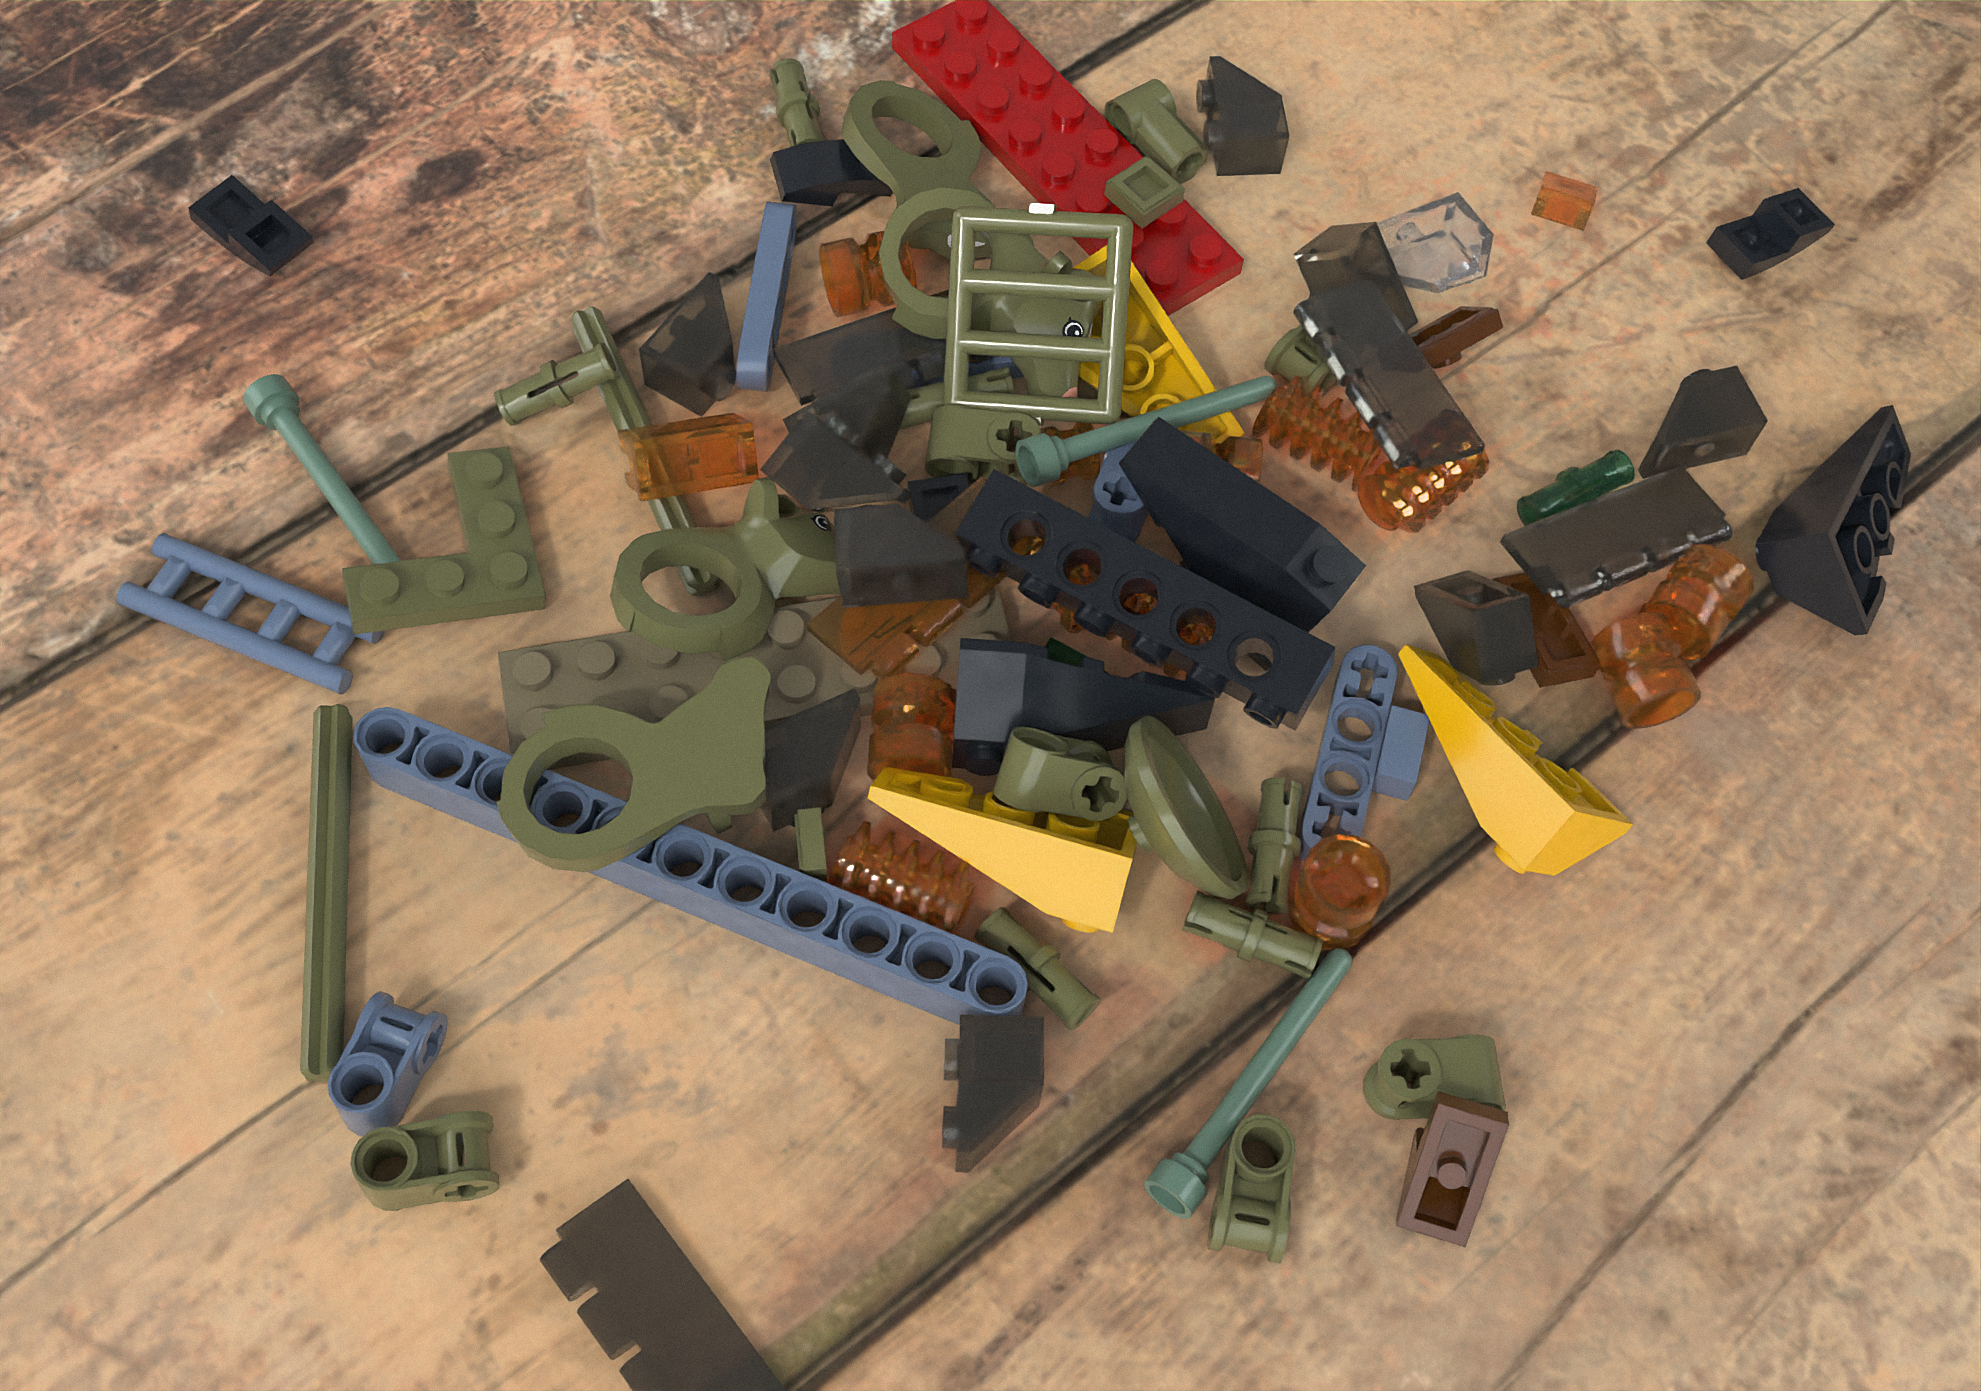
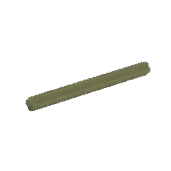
(628, 413)
(326, 893)

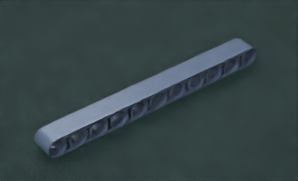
(707, 893)

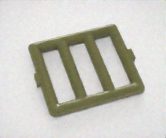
(1112, 289)

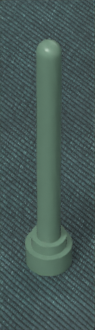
(276, 406)
(1044, 457)
(1180, 1181)

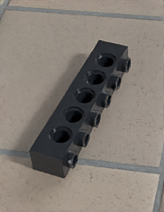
(1010, 511)

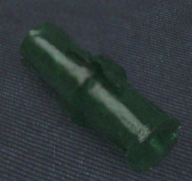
(1577, 487)

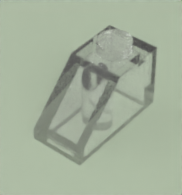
(1438, 244)

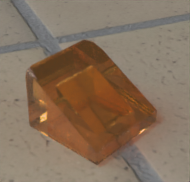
(1564, 200)

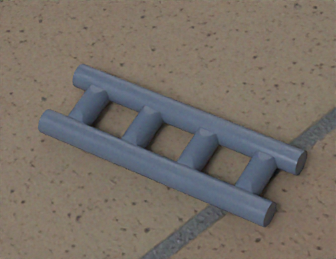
(235, 581)

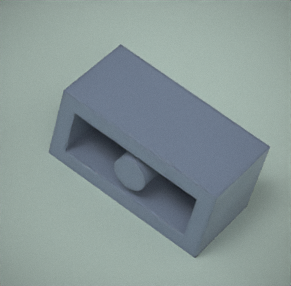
(1400, 753)

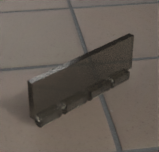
(844, 353)
(1387, 377)
(1617, 537)
(651, 1299)

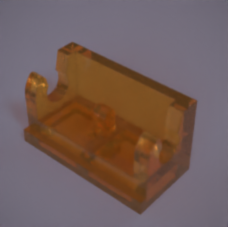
(689, 455)

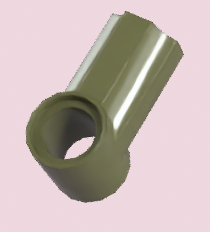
(1151, 122)

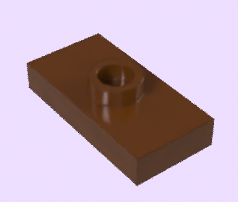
(1452, 333)
(1560, 643)

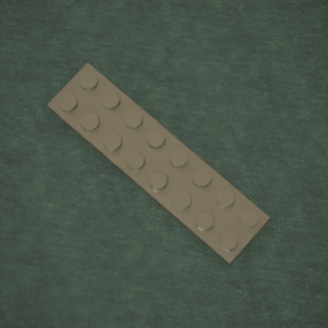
(653, 681)

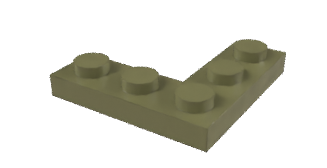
(489, 580)

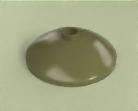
(1180, 812)

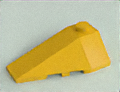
(1157, 360)
(1523, 801)
(1047, 858)

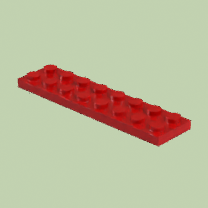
(1056, 141)

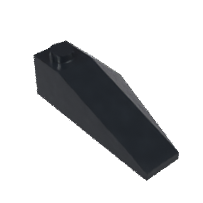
(1836, 525)
(1239, 530)
(1017, 686)

